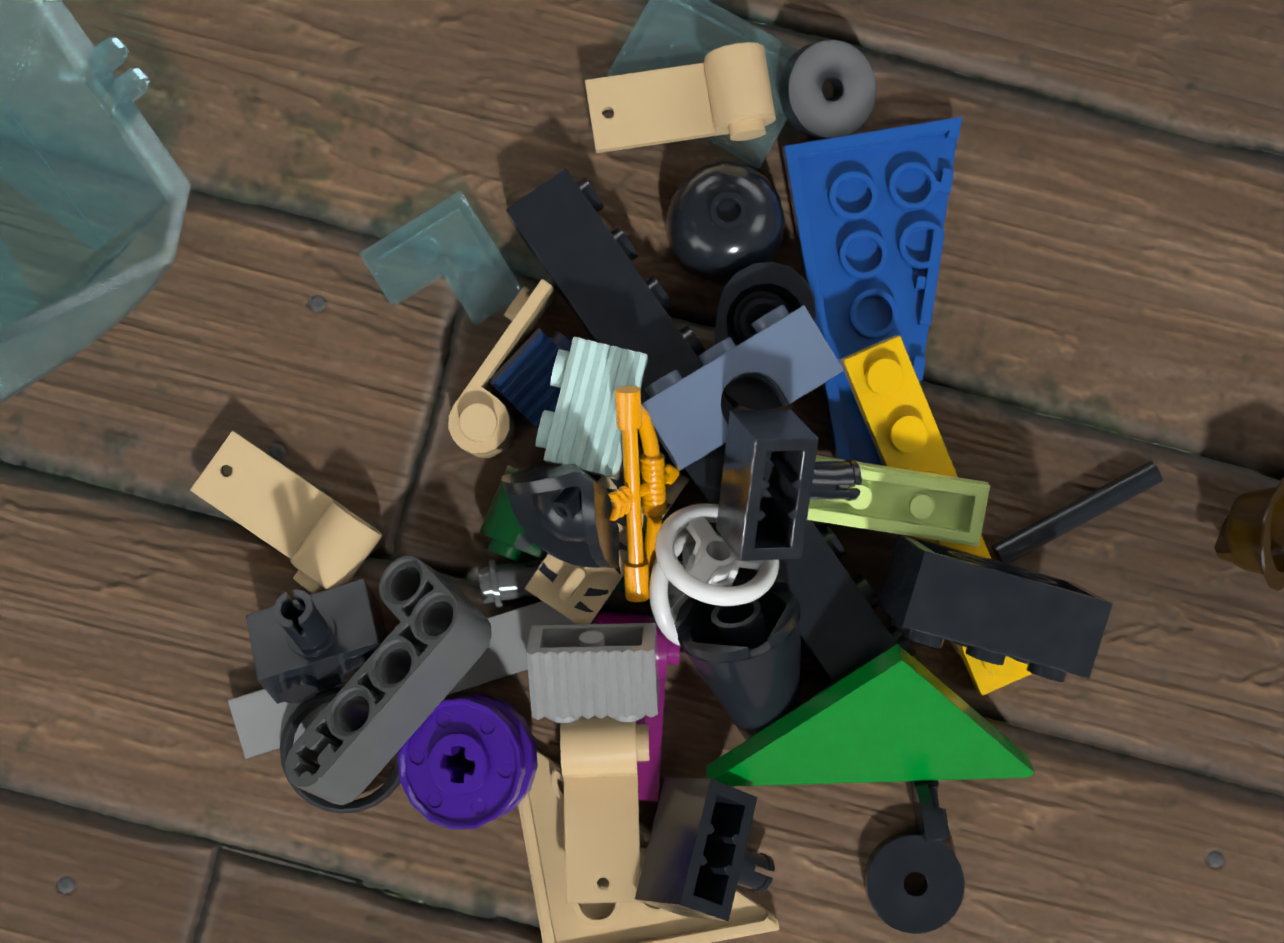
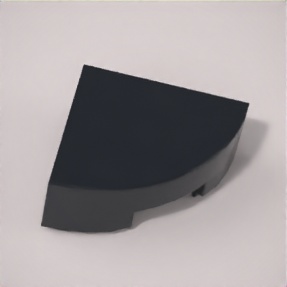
(929, 817)

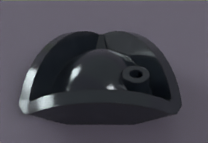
(565, 514)

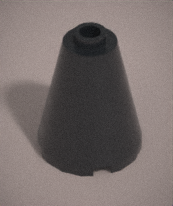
(747, 653)

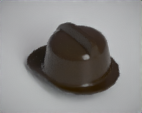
(1255, 534)

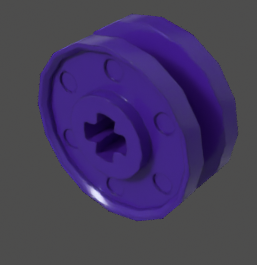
(445, 786)

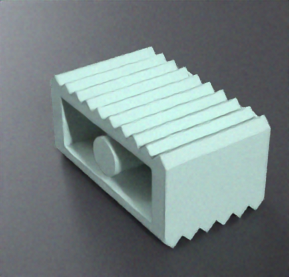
(585, 416)

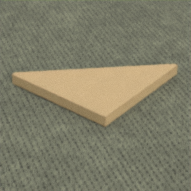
(609, 922)

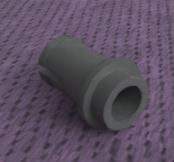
(506, 580)

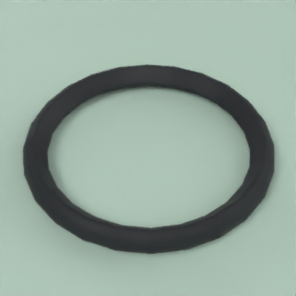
(287, 742)

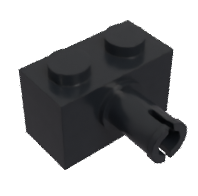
(770, 483)
(315, 640)
(701, 850)

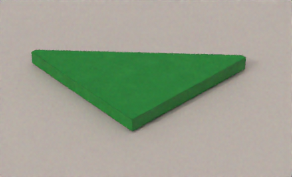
(875, 726)

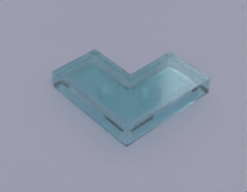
(446, 244)

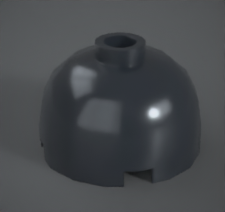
(724, 221)

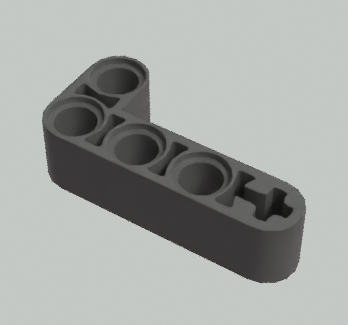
(395, 687)

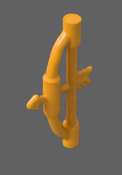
(627, 499)

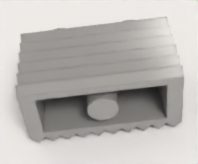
(593, 671)

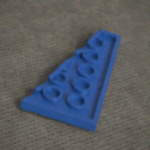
(871, 247)

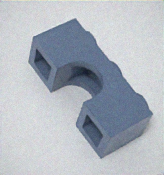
(784, 354)

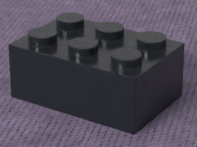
(993, 609)

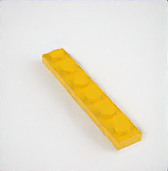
(910, 440)

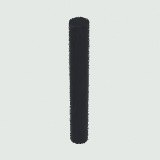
(1077, 513)

